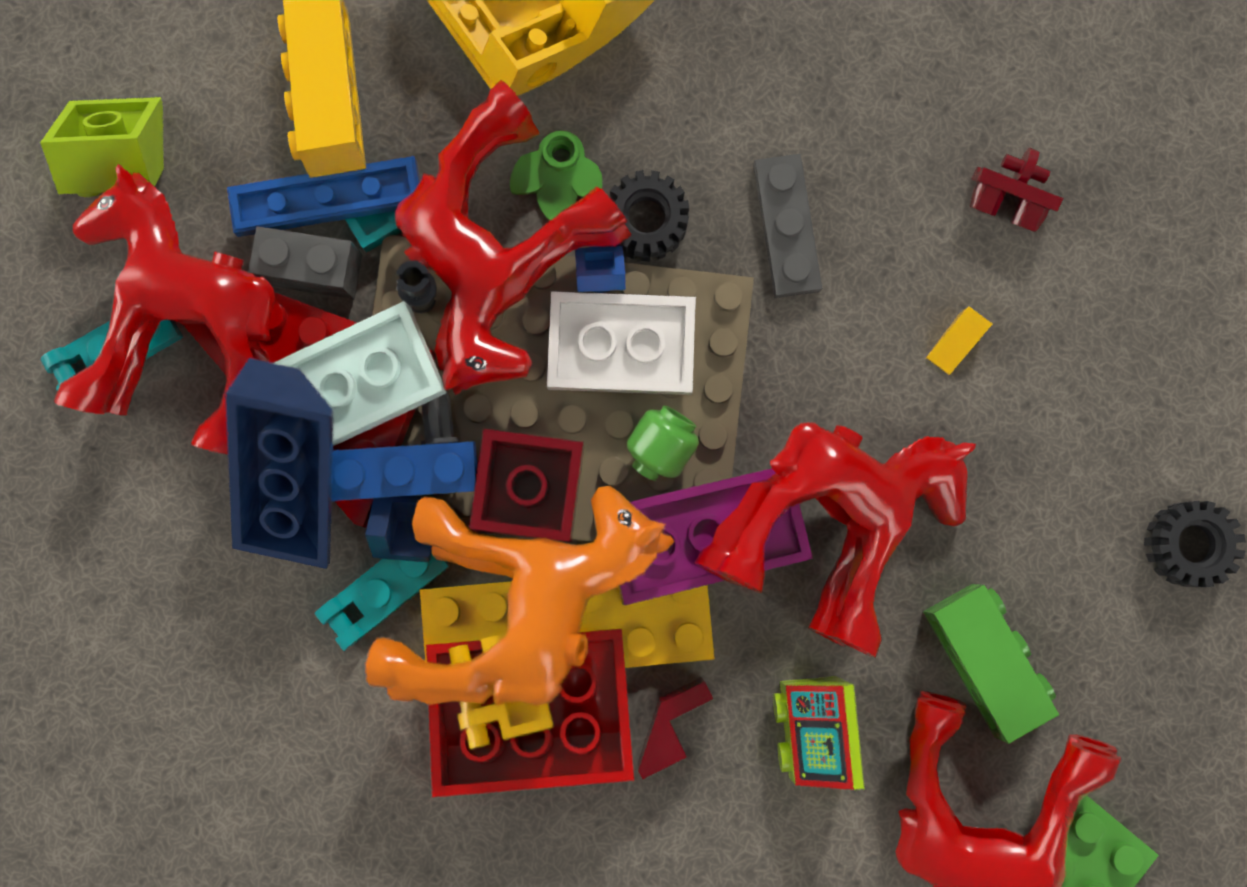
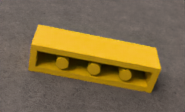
(322, 87)

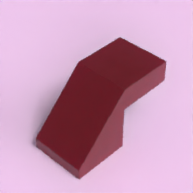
(662, 744)

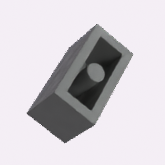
(306, 262)

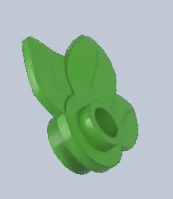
(552, 181)

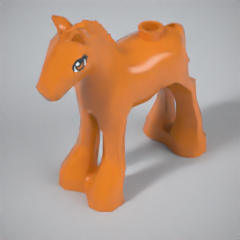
(544, 603)

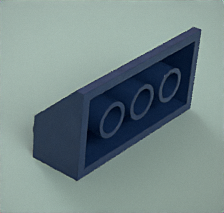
(279, 464)

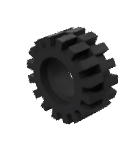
(668, 198)
(1221, 540)

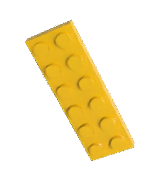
(653, 630)

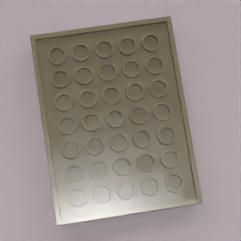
(593, 417)

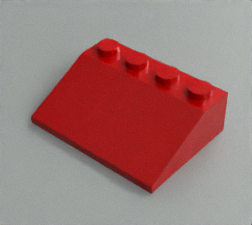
(583, 748)

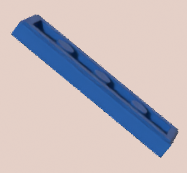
(322, 199)

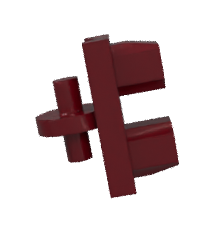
(1033, 202)

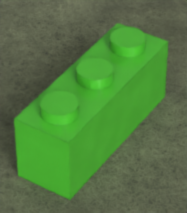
(992, 662)

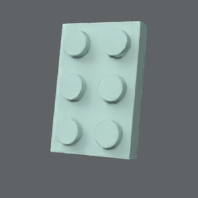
(371, 371)

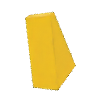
(958, 340)

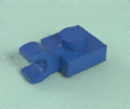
(600, 269)

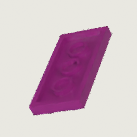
(692, 520)

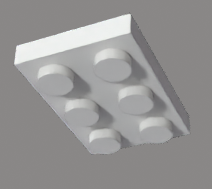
(621, 343)

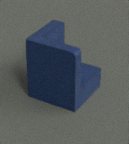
(391, 530)

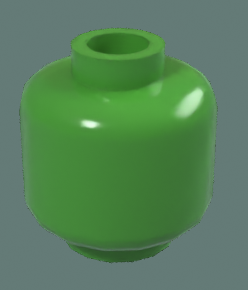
(662, 443)

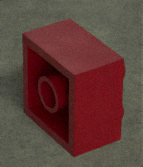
(527, 485)

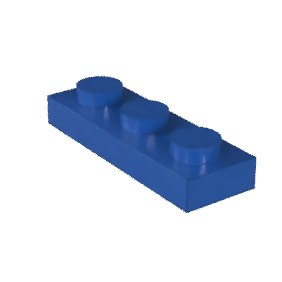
(404, 471)

